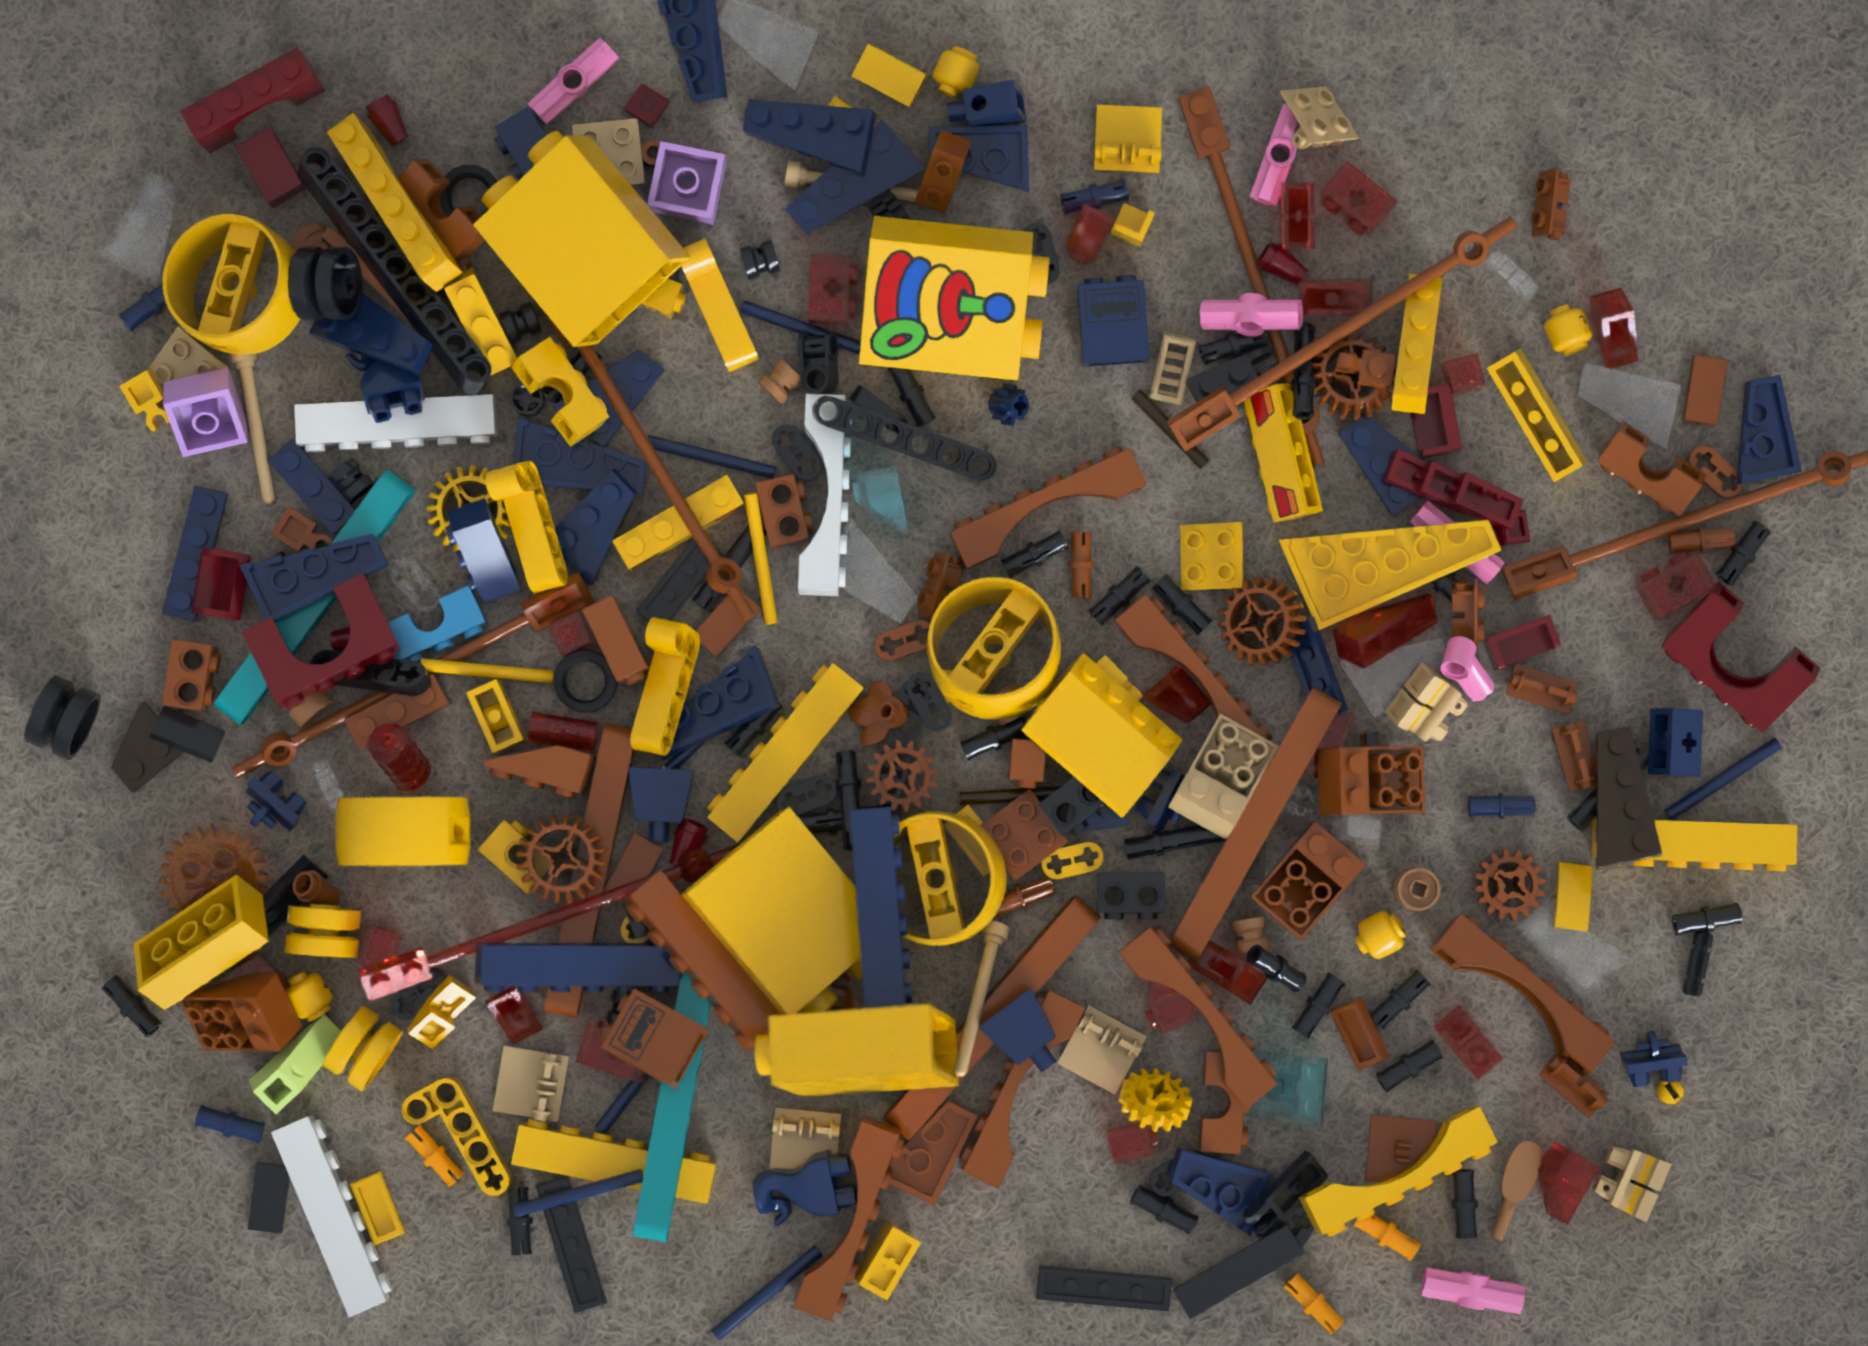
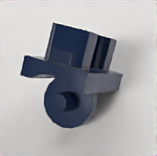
(263, 793)
(1157, 811)
(1651, 1056)

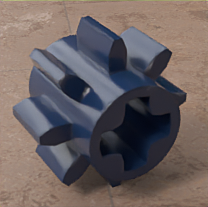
(1008, 404)

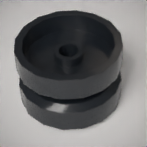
(325, 283)
(62, 717)

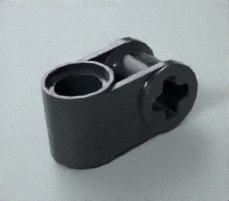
(818, 360)

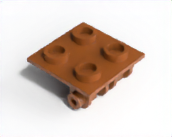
(1024, 834)

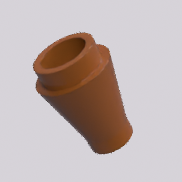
(313, 888)

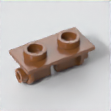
(1546, 219)
(941, 572)
(1468, 600)
(1542, 688)
(1575, 755)
(1578, 1090)

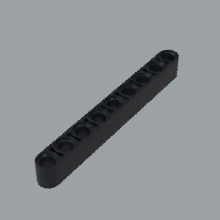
(389, 255)

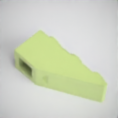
(295, 1065)

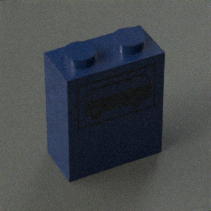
(1113, 321)

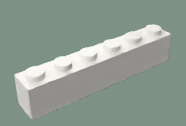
(440, 420)
(331, 1215)

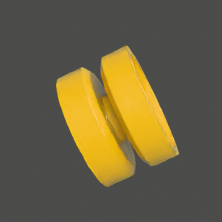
(323, 929)
(359, 1045)

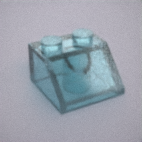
(882, 498)
(1299, 1091)

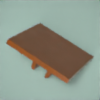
(1396, 1145)

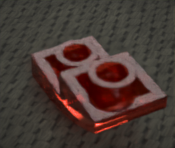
(1468, 1043)

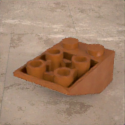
(553, 766)
(1371, 780)
(1307, 880)
(243, 1014)

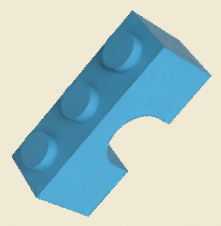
(461, 617)

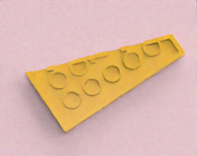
(1363, 569)

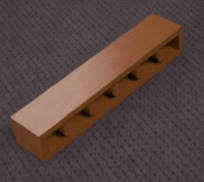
(702, 958)

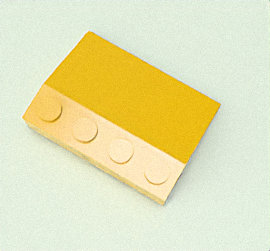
(1102, 734)

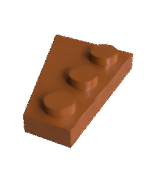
(932, 1153)

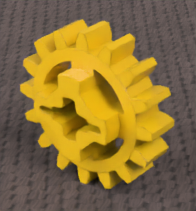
(1155, 1099)

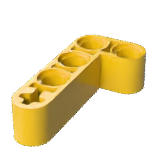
(718, 306)
(531, 524)
(666, 685)
(463, 1138)

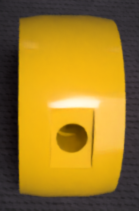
(242, 251)
(1007, 628)
(402, 831)
(942, 903)

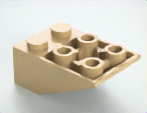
(1223, 776)

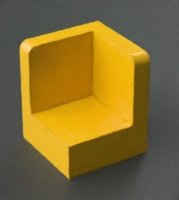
(1132, 224)

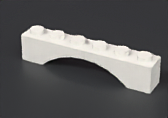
(820, 561)

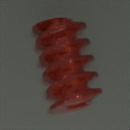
(399, 757)

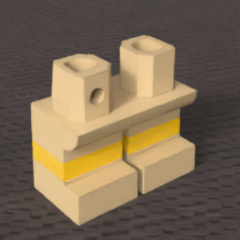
(1426, 704)
(1622, 1192)

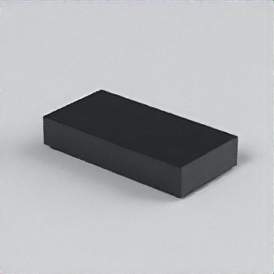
(187, 734)
(269, 1198)

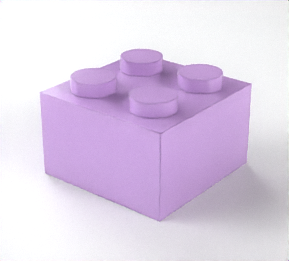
(687, 183)
(205, 412)

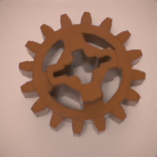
(887, 784)
(1499, 897)

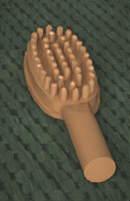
(1517, 1182)

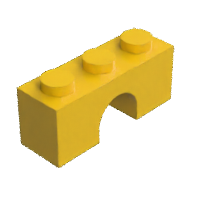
(480, 320)
(548, 367)

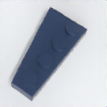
(574, 466)
(301, 579)

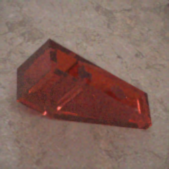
(1382, 630)
(1167, 1007)

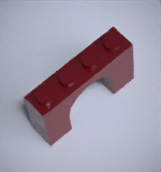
(217, 114)
(369, 643)
(1757, 698)

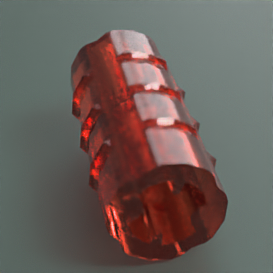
(562, 731)

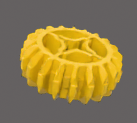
(455, 486)

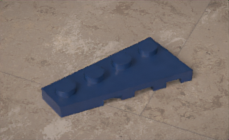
(698, 42)
(820, 131)
(842, 190)
(376, 336)
(725, 703)

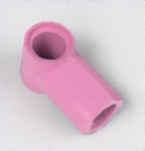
(1462, 666)

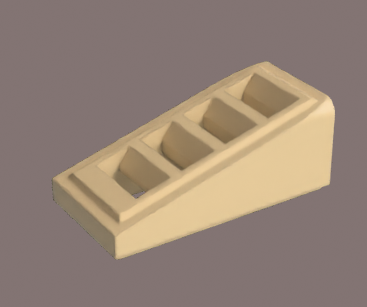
(1178, 340)

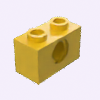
(496, 716)
(498, 850)

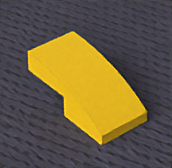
(1572, 896)
(436, 1015)

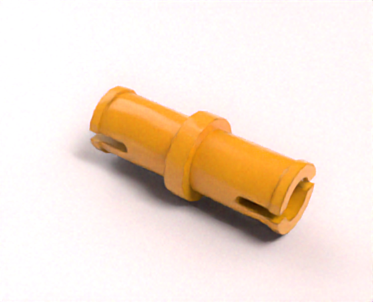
(434, 1155)
(1389, 1235)
(1314, 1303)

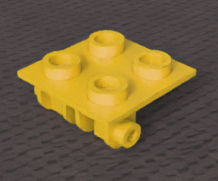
(1128, 138)
(1211, 556)

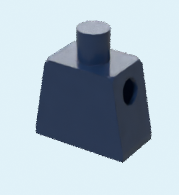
(1003, 105)
(660, 797)
(1022, 1031)

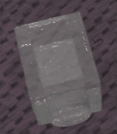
(1358, 828)

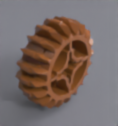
(1337, 379)
(1267, 634)
(535, 847)

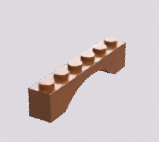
(1108, 479)
(1150, 630)
(1573, 1035)
(1241, 1070)
(992, 1152)
(824, 1281)

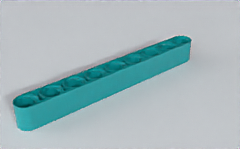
(371, 517)
(670, 1132)

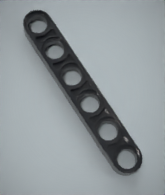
(903, 442)

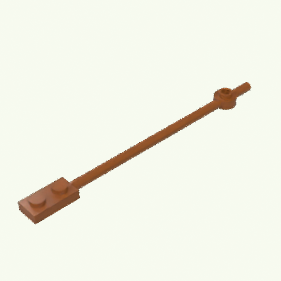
(1210, 141)
(1220, 409)
(719, 566)
(1558, 567)
(538, 610)

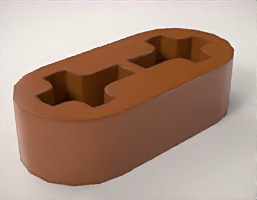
(1720, 466)
(901, 633)

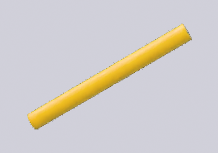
(760, 558)
(487, 670)

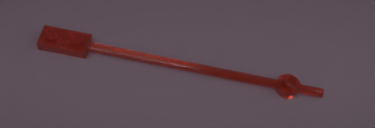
(415, 967)

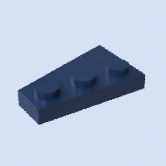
(994, 154)
(1766, 433)
(1372, 451)
(593, 524)
(1219, 1184)

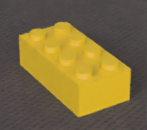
(200, 942)

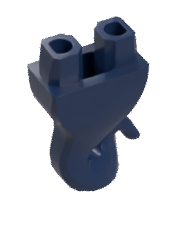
(387, 388)
(809, 1186)

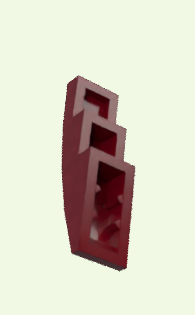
(1453, 490)

